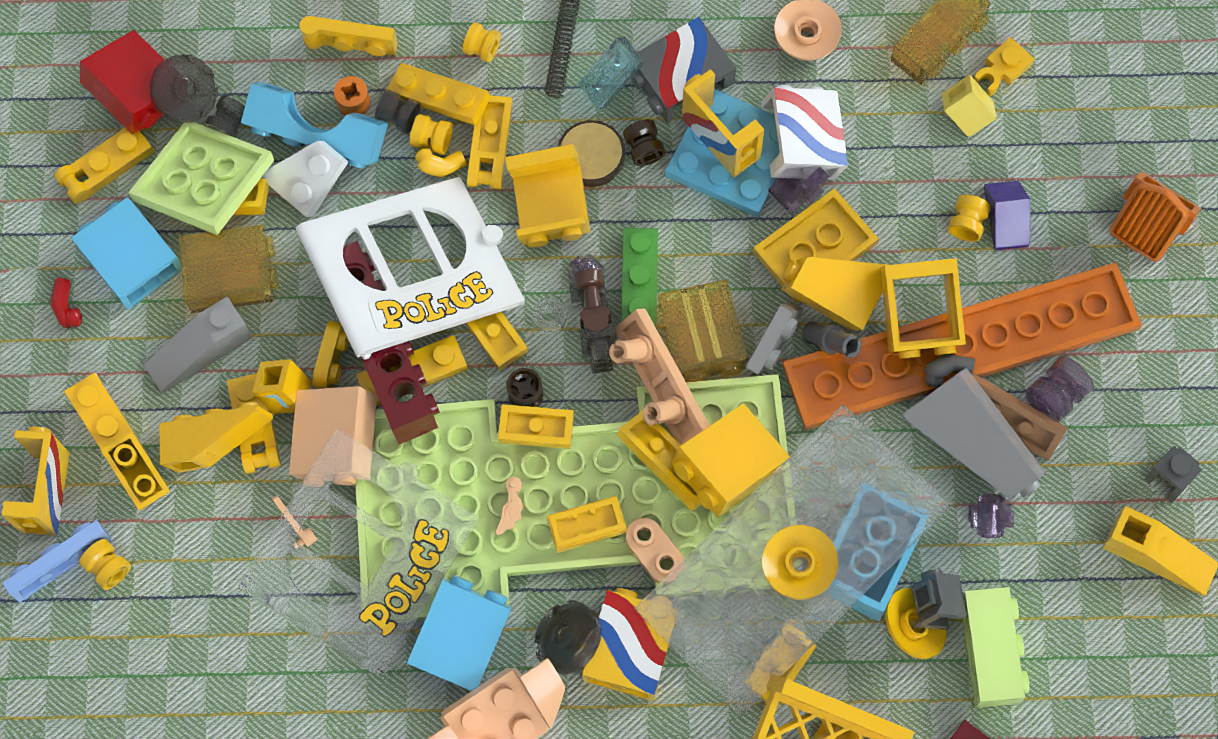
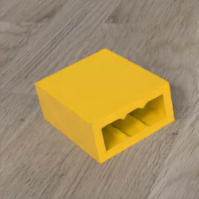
(728, 460)

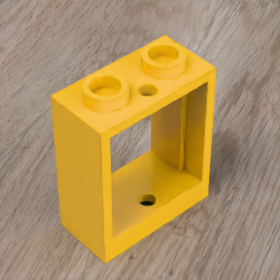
(949, 270)

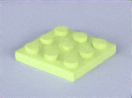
(201, 177)

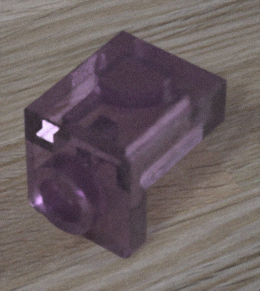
(793, 194)

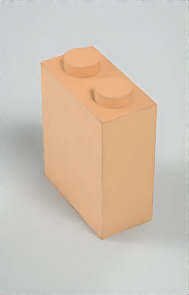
(317, 417)

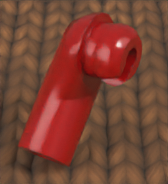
(59, 303)

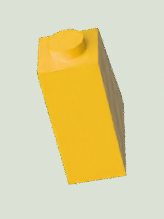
(836, 288)

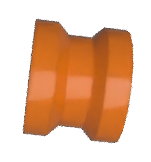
(355, 103)

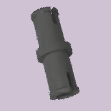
(831, 339)

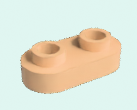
(654, 550)

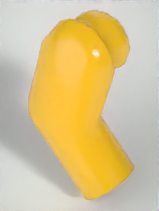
(439, 166)

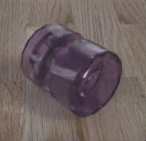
(1063, 385)

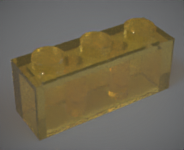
(937, 36)

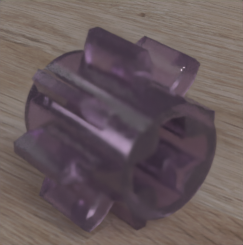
(991, 515)

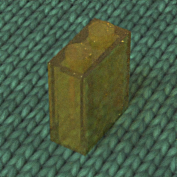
(228, 265)
(703, 331)

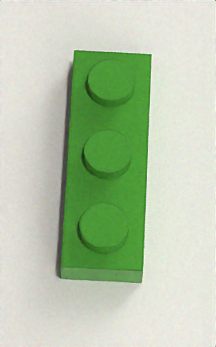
(640, 271)

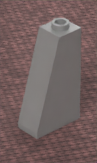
(976, 433)

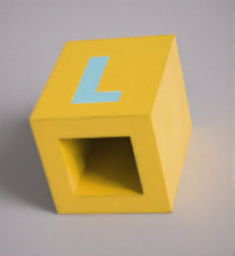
(278, 384)

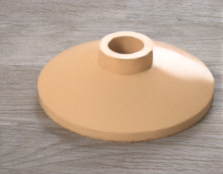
(811, 17)

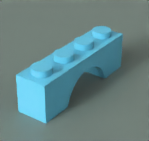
(274, 111)

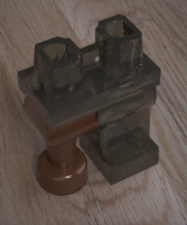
(595, 319)

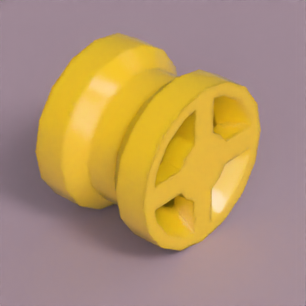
(481, 42)

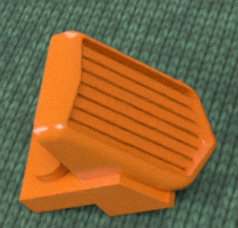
(1152, 217)

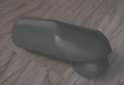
(945, 365)

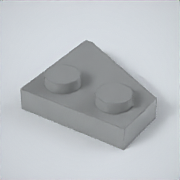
(780, 328)

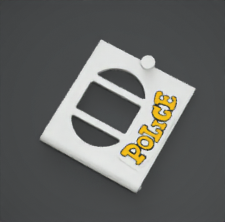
(400, 314)

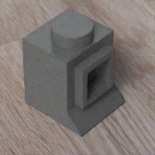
(1177, 468)
(938, 598)

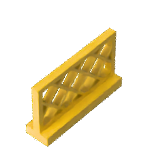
(823, 707)

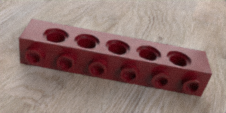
(405, 418)

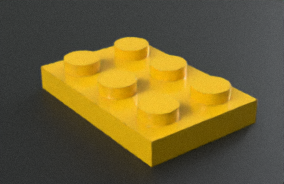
(821, 231)

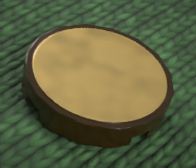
(599, 150)

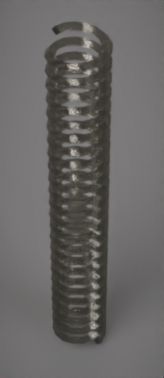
(554, 56)

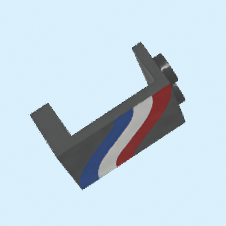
(676, 60)

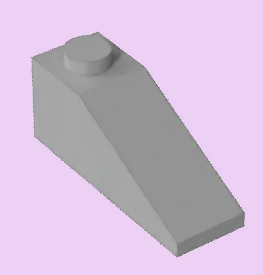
(198, 344)

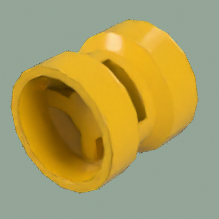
(431, 134)
(969, 217)
(105, 564)

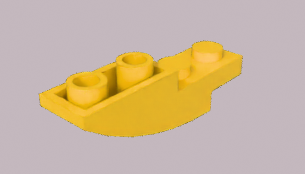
(117, 441)

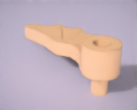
(512, 508)
(307, 536)

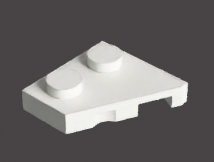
(307, 176)

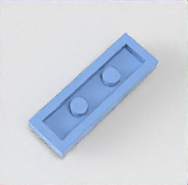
(54, 561)

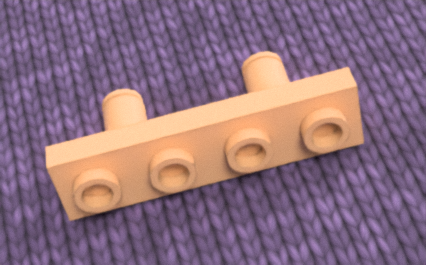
(671, 395)

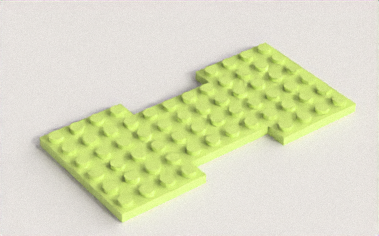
(473, 467)

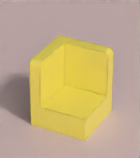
(969, 106)

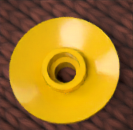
(795, 544)
(900, 619)

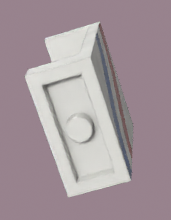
(807, 132)

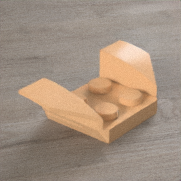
(506, 706)

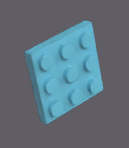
(701, 170)

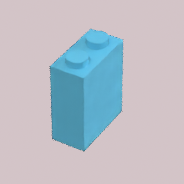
(127, 252)
(460, 632)

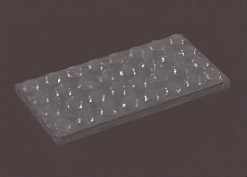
(718, 601)

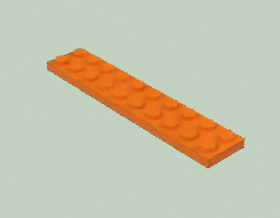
(997, 334)

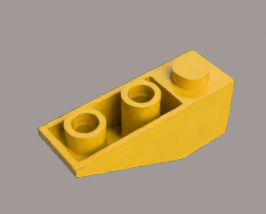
(203, 440)
(1160, 550)

